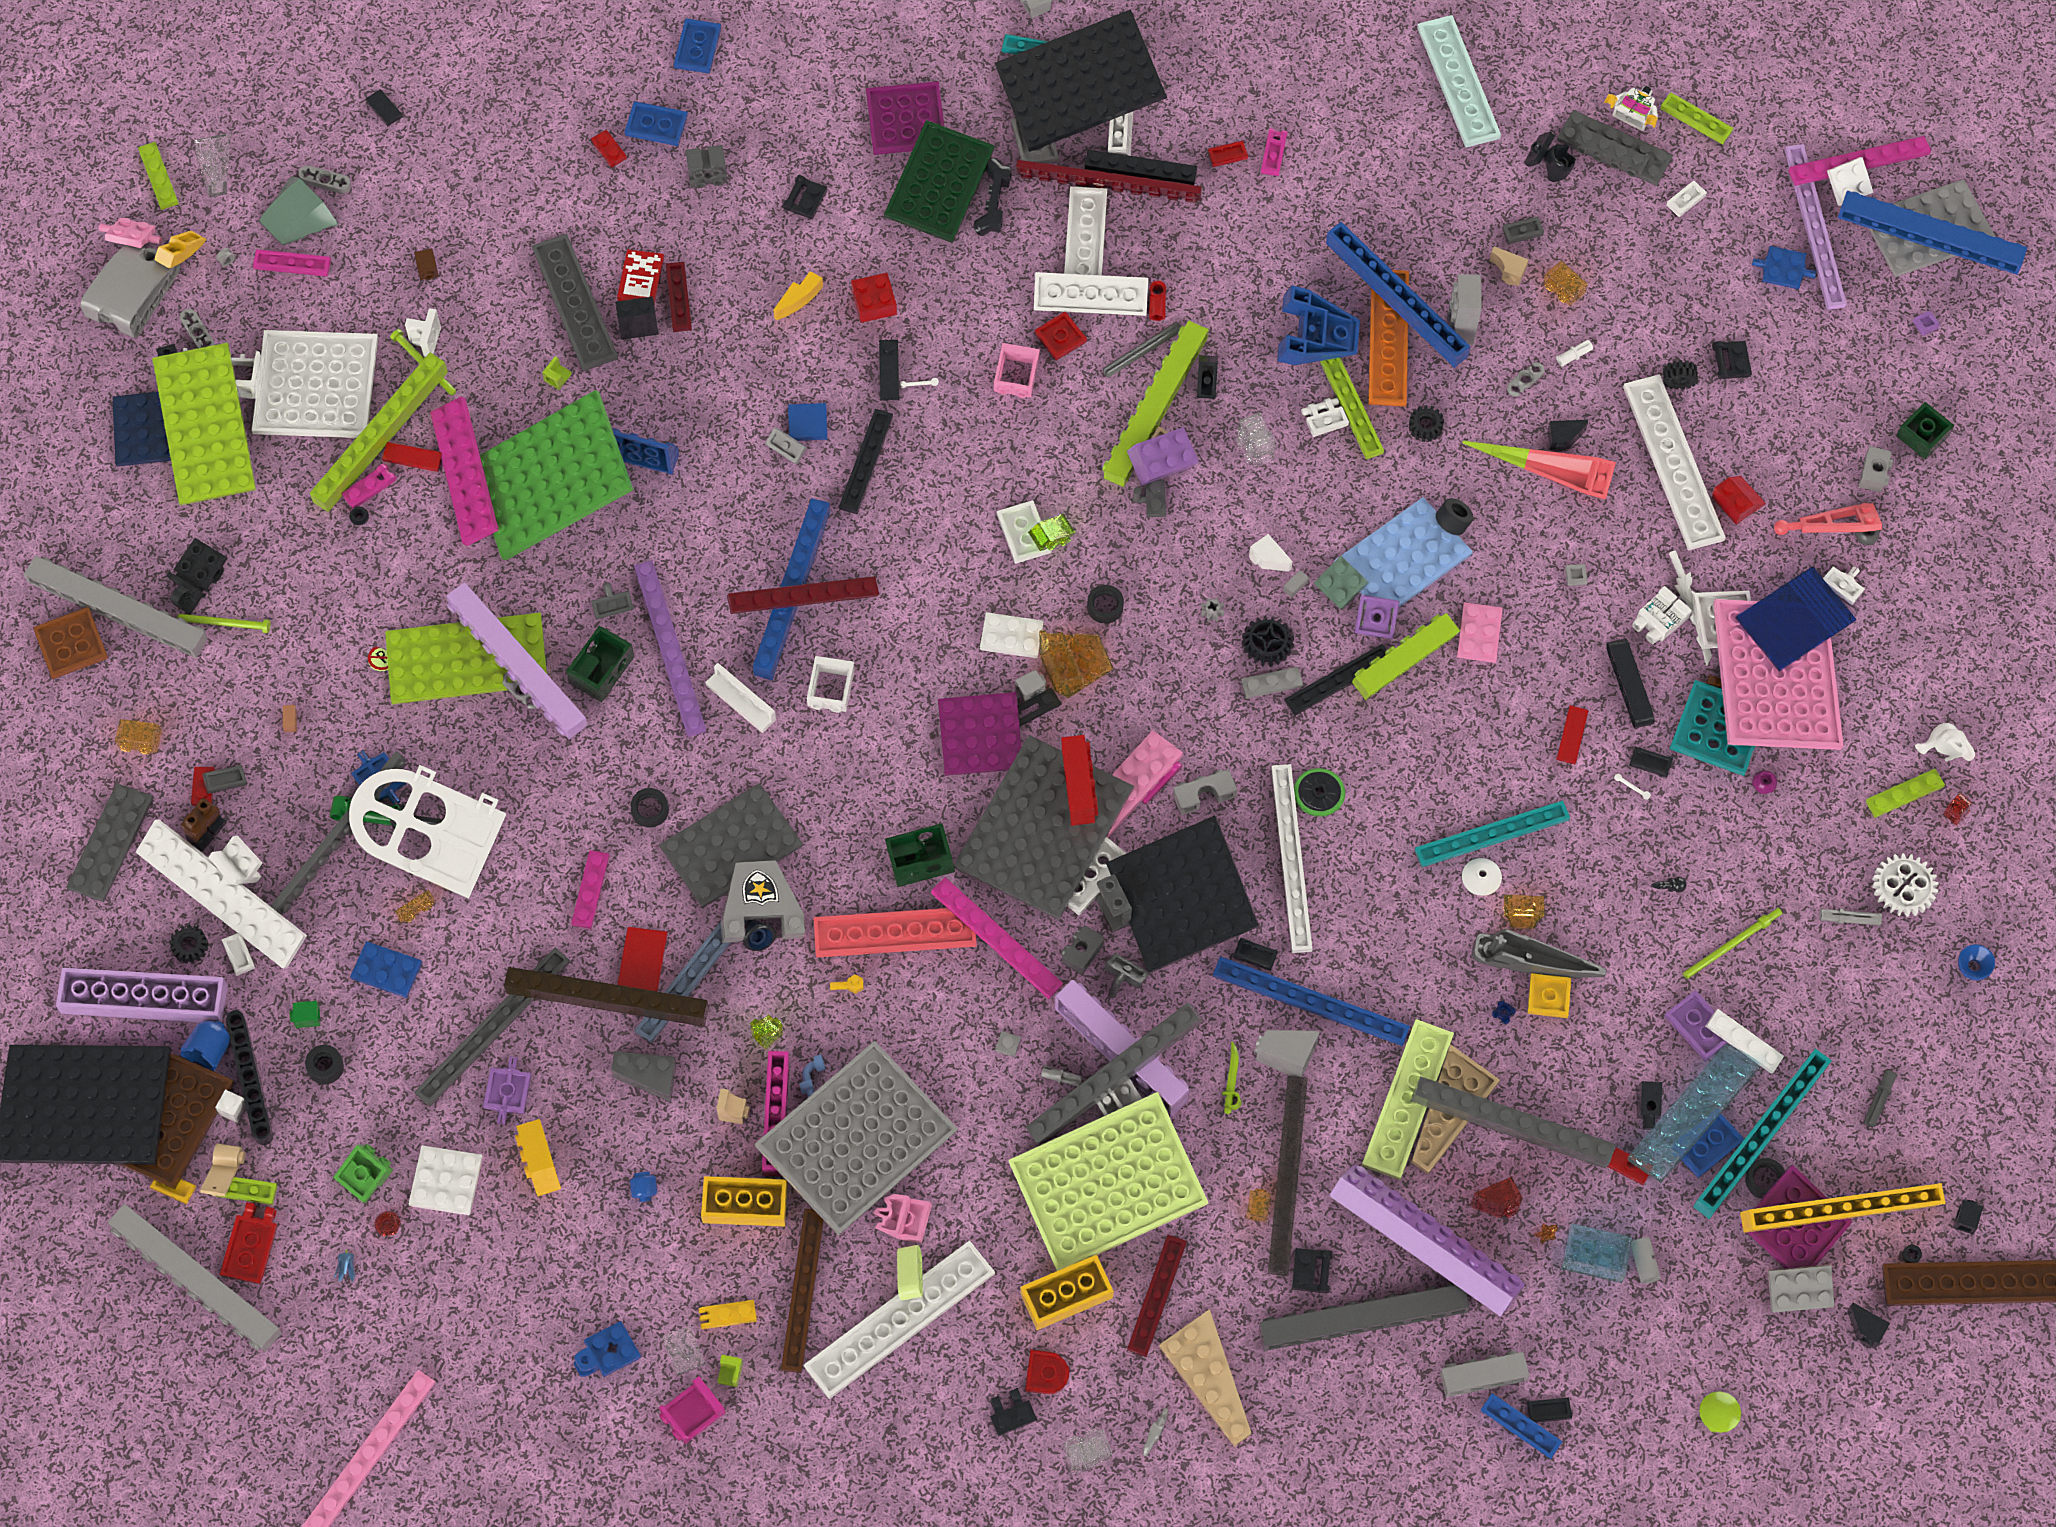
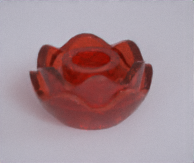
(391, 1228)

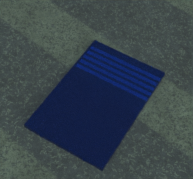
(1795, 618)

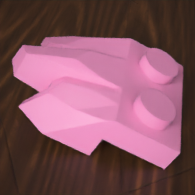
(904, 1217)

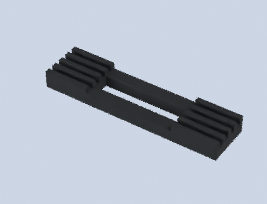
(1047, 701)

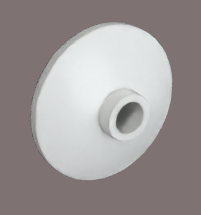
(1481, 885)

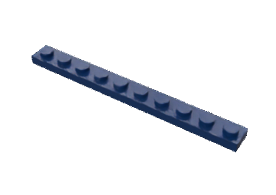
(1311, 1001)

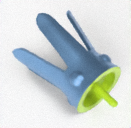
(345, 1260)

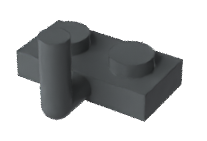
(1154, 498)
(612, 603)
(1126, 972)

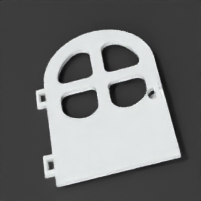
(457, 843)

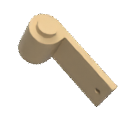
(225, 1165)

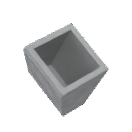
(1286, 1050)

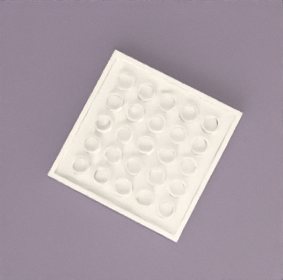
(314, 383)

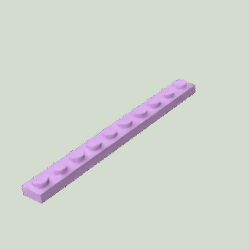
(1817, 234)

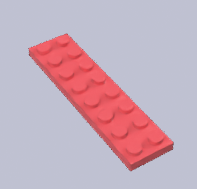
(890, 932)

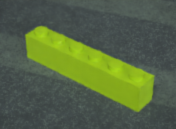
(1405, 656)

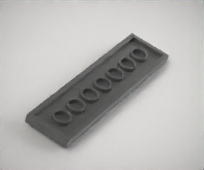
(574, 302)

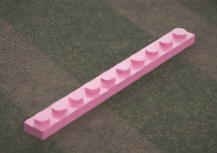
(370, 1451)

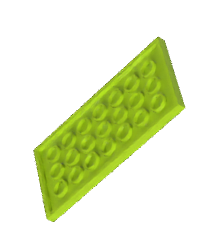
(204, 424)
(451, 662)

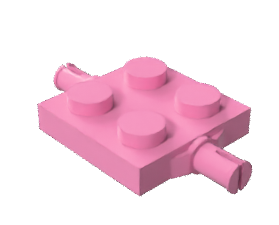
(130, 233)

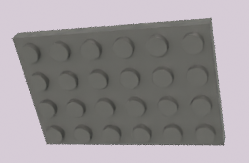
(737, 832)

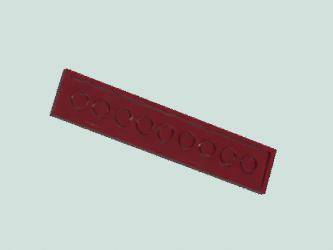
(1115, 181)

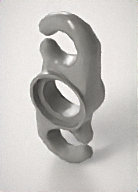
(1534, 376)
(512, 688)
(1155, 1431)

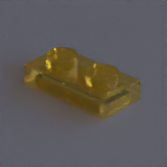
(421, 903)

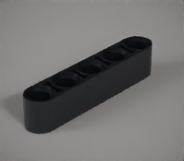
(1630, 683)

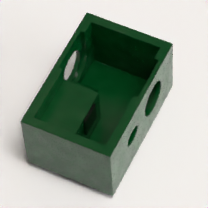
(602, 665)
(919, 858)

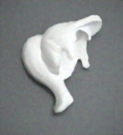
(1948, 741)

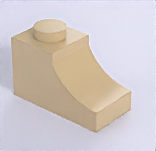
(1510, 264)
(731, 1108)

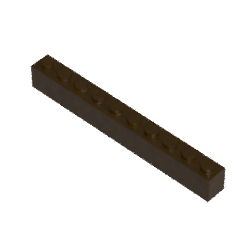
(606, 996)

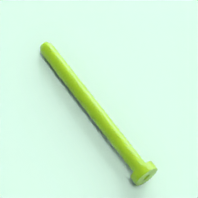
(397, 335)
(264, 626)

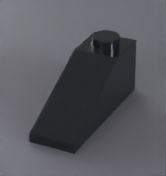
(889, 369)

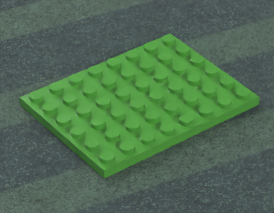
(554, 474)

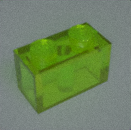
(1052, 532)

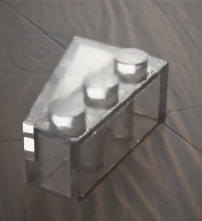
(214, 162)

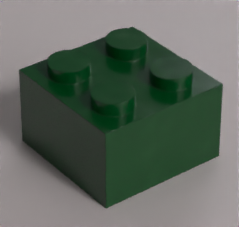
(1925, 430)

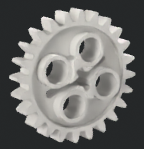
(1891, 873)

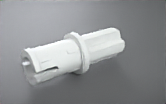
(1574, 353)

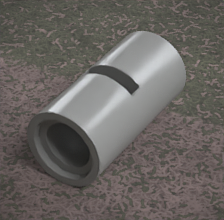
(1644, 1261)

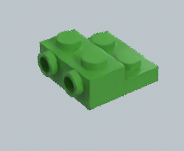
(363, 1172)

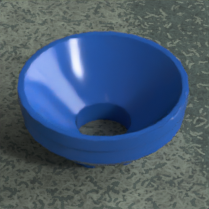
(1982, 956)

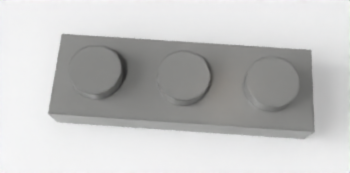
(1271, 682)

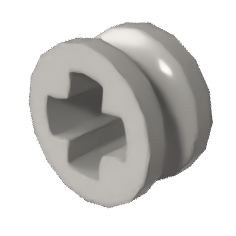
(225, 257)

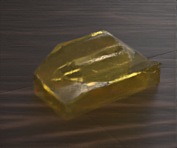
(1523, 910)

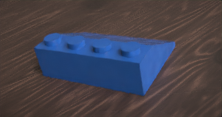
(647, 452)

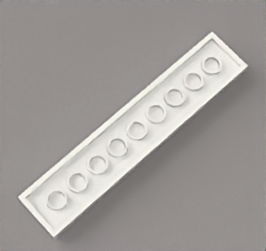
(1674, 462)
(229, 902)
(898, 1321)

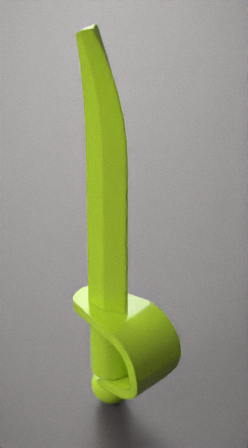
(1229, 1093)

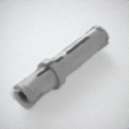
(1850, 917)

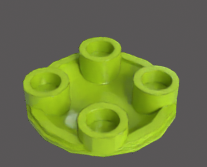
(1720, 1412)

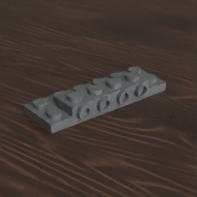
(1614, 148)

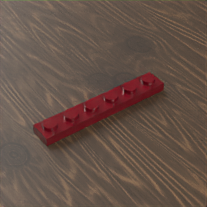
(1157, 1295)

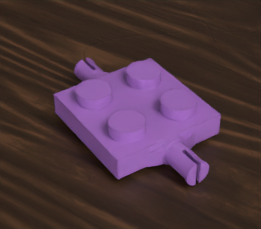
(507, 1090)

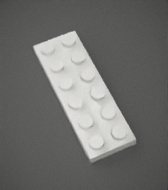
(1085, 231)
(1090, 294)

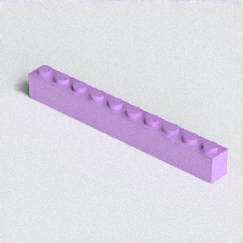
(516, 660)

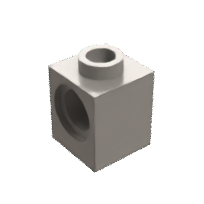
(1030, 685)

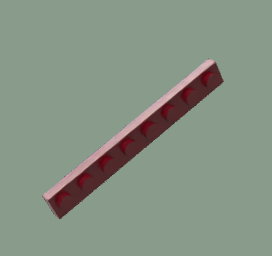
(802, 595)

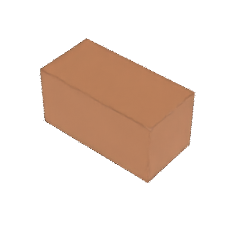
(289, 718)

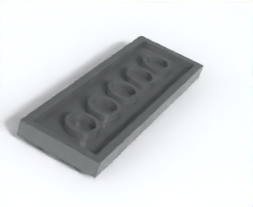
(110, 842)

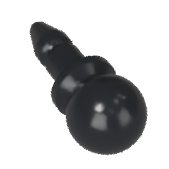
(1677, 884)

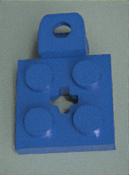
(599, 1358)

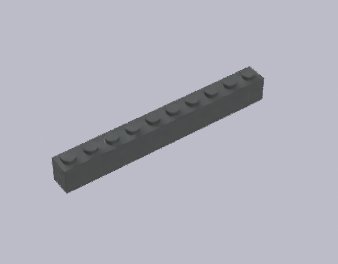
(1114, 1073)
(1513, 1122)
(1363, 1317)

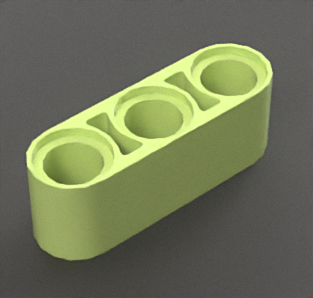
(909, 1272)

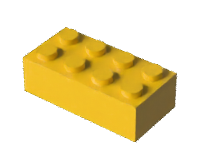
(744, 1201)
(1066, 1292)

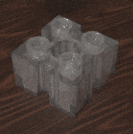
(1256, 440)
(1087, 1451)

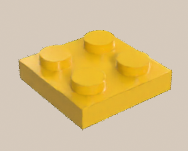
(1549, 995)

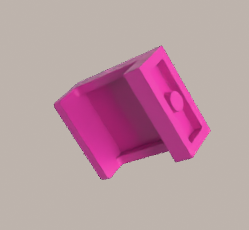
(692, 1411)

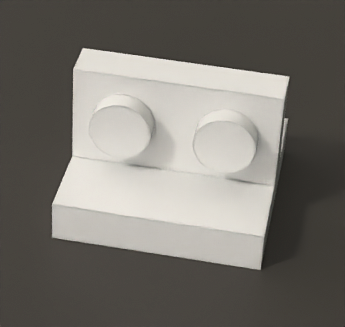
(424, 332)
(237, 862)

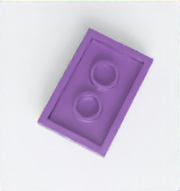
(1690, 1019)

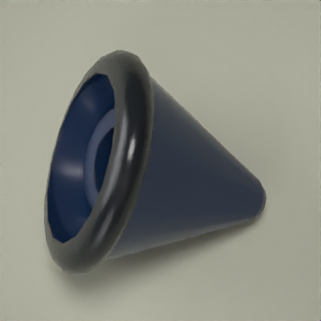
(753, 933)

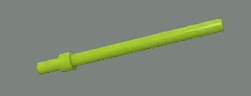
(1762, 922)

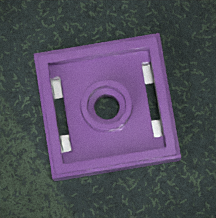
(1382, 606)

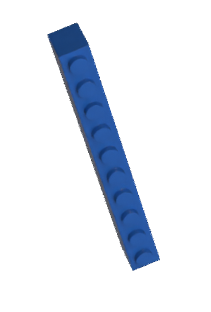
(1932, 232)
(1398, 294)
(796, 574)

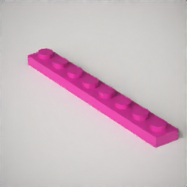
(1872, 158)
(996, 938)

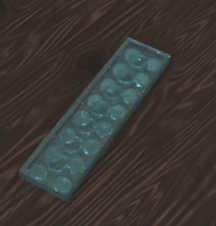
(1693, 1113)

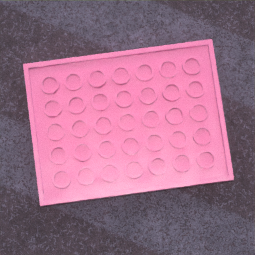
(1773, 706)

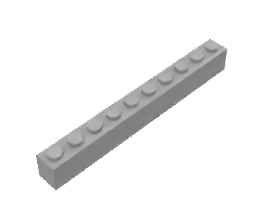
(115, 606)
(194, 1278)

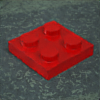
(1060, 335)

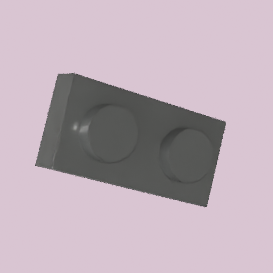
(1523, 230)

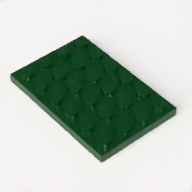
(939, 181)

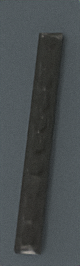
(1287, 1176)

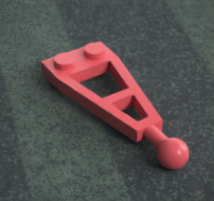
(1865, 513)

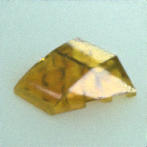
(1073, 660)

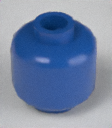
(643, 1186)

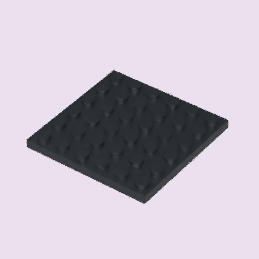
(1183, 894)

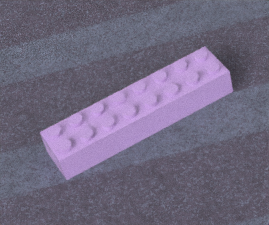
(141, 995)
(1112, 1039)

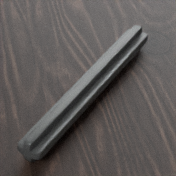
(1141, 349)

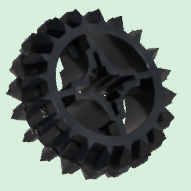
(1250, 637)

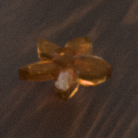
(1547, 1233)

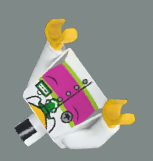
(1634, 107)

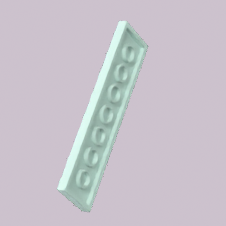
(1459, 81)

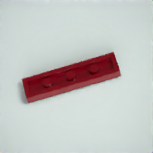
(678, 297)

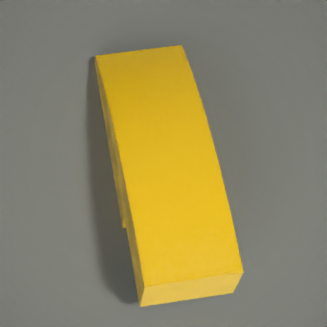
(179, 248)
(798, 295)

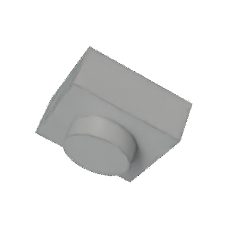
(1576, 575)
(1008, 1044)

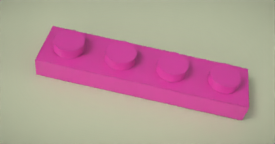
(291, 263)
(590, 889)

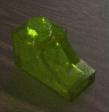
(766, 1030)

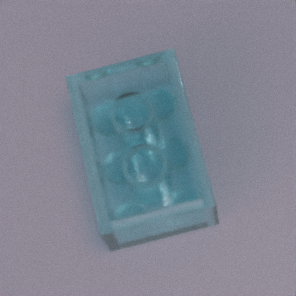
(1596, 1253)

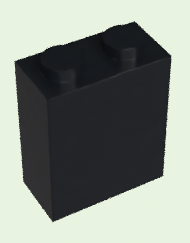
(636, 318)

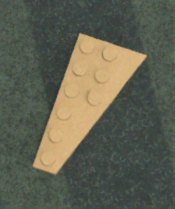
(1440, 1128)
(1204, 1367)

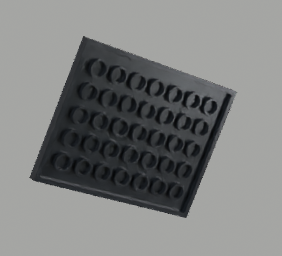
(1080, 80)
(83, 1104)

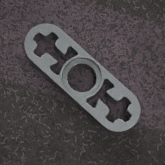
(319, 173)
(197, 325)

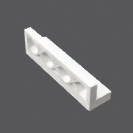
(741, 698)

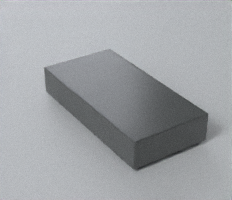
(224, 779)

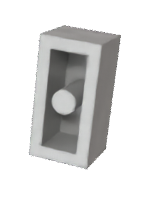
(1295, 584)

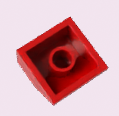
(1737, 498)

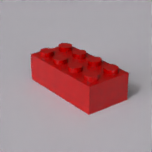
(1079, 780)

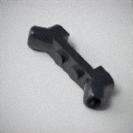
(993, 219)

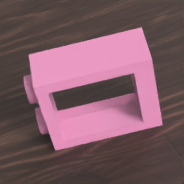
(1020, 354)

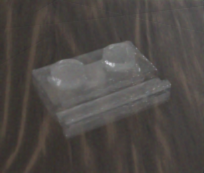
(683, 1350)

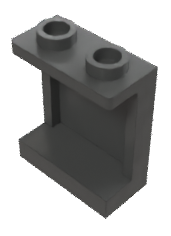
(1113, 903)

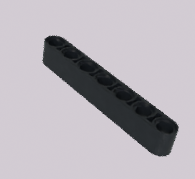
(245, 1069)

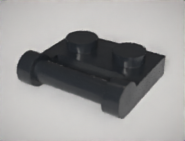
(810, 200)
(1737, 357)
(1305, 1267)

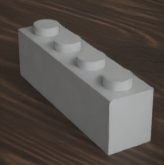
(1484, 1374)

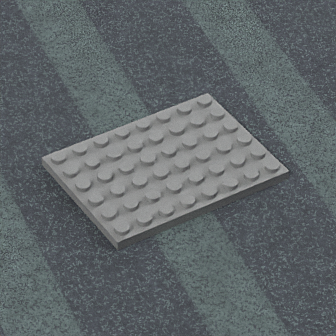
(856, 1138)

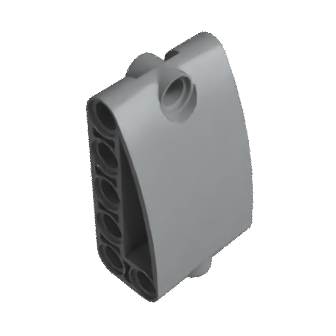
(128, 289)

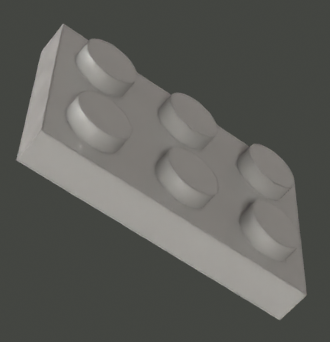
(1801, 1288)

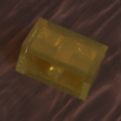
(1565, 283)
(138, 736)

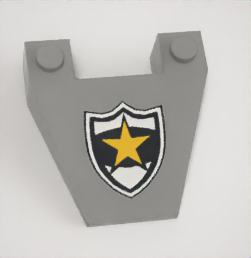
(760, 892)

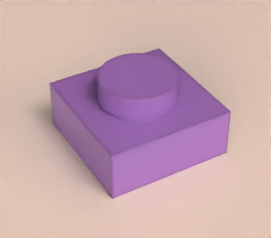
(1926, 323)

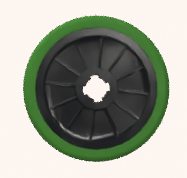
(1319, 804)

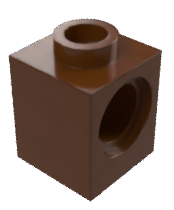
(426, 264)

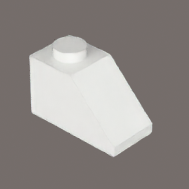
(1269, 555)

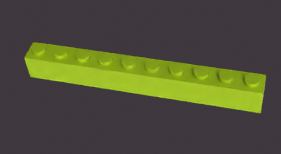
(1157, 400)
(379, 432)

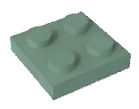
(1341, 583)

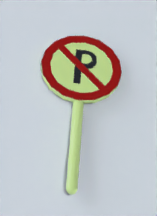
(378, 659)

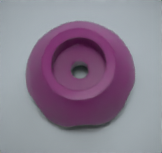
(1761, 786)

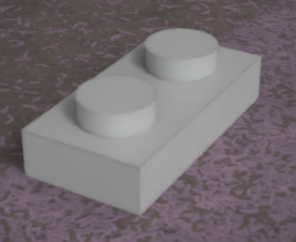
(786, 445)

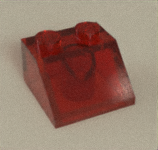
(1498, 1199)

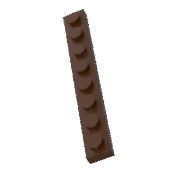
(802, 1292)

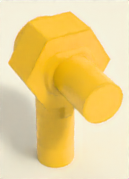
(853, 984)

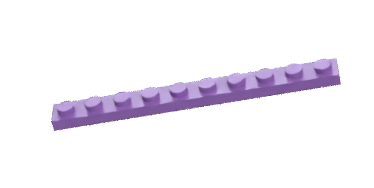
(670, 648)

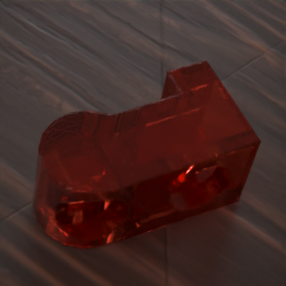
(1959, 808)

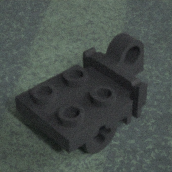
(195, 573)

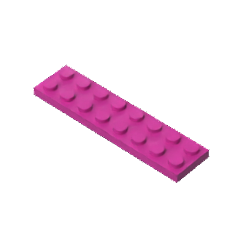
(464, 471)

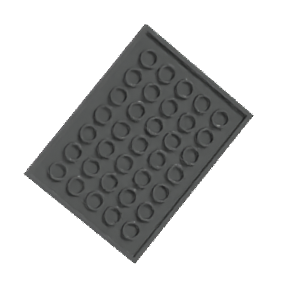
(1027, 835)

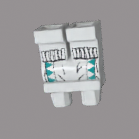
(1661, 616)

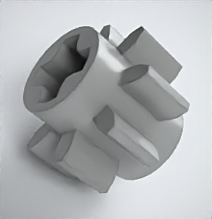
(1210, 613)

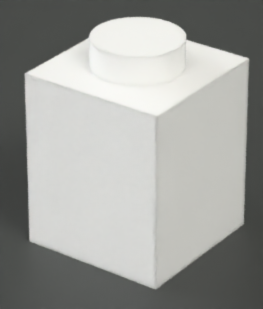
(231, 1106)

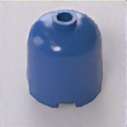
(206, 1044)

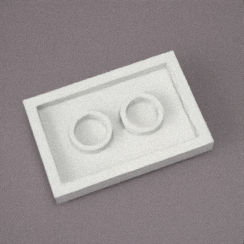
(1016, 524)
(1011, 635)

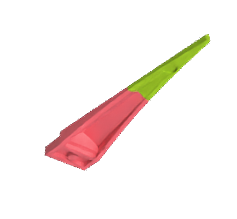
(1578, 472)

